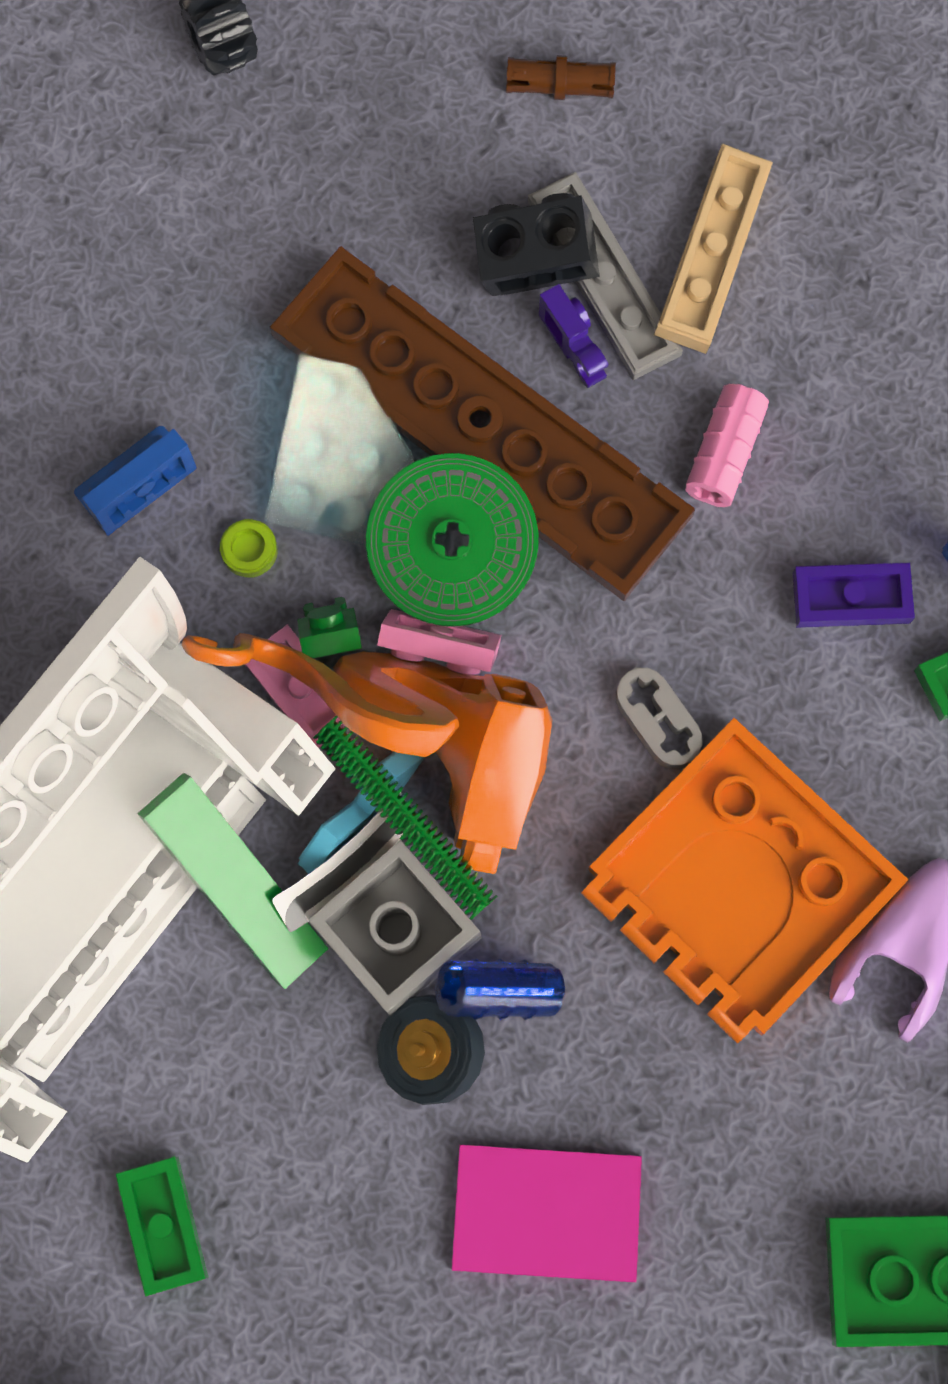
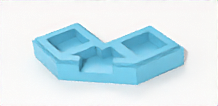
(351, 819)

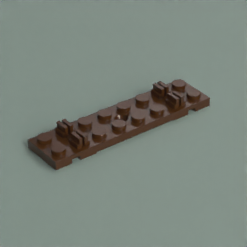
(431, 380)

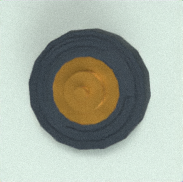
(428, 1052)

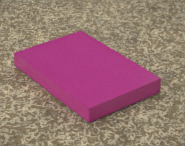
(547, 1213)

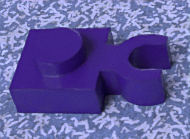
(569, 327)

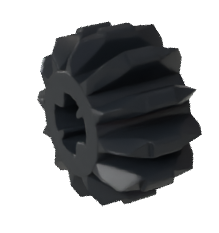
(220, 33)

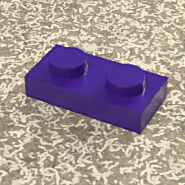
(853, 595)

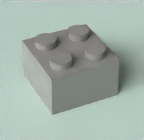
(395, 927)

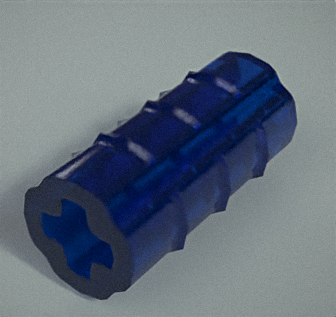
(499, 989)

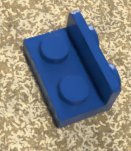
(136, 478)

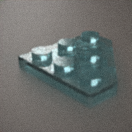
(333, 453)

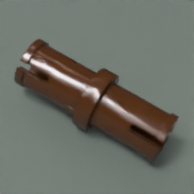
(560, 77)

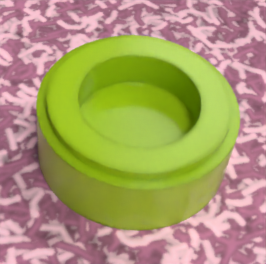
(248, 548)

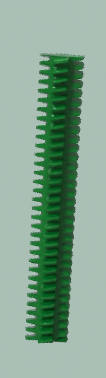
(404, 818)

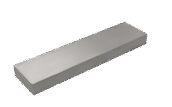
(618, 294)

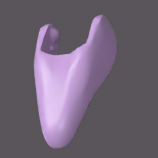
(912, 933)

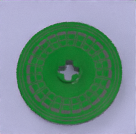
(420, 506)

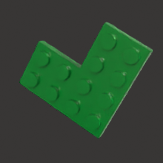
(888, 1280)

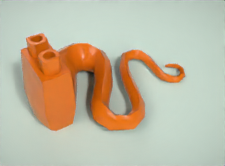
(482, 728)

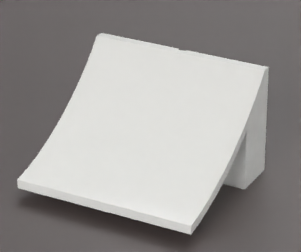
(77, 864)

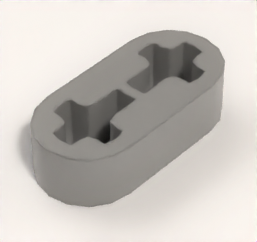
(670, 710)

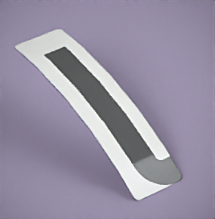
(331, 877)

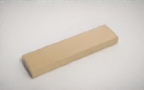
(713, 249)

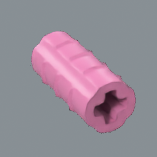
(727, 445)

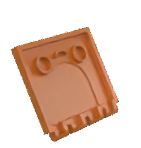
(742, 882)

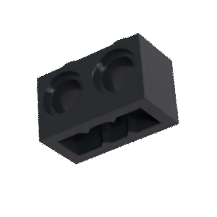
(536, 261)

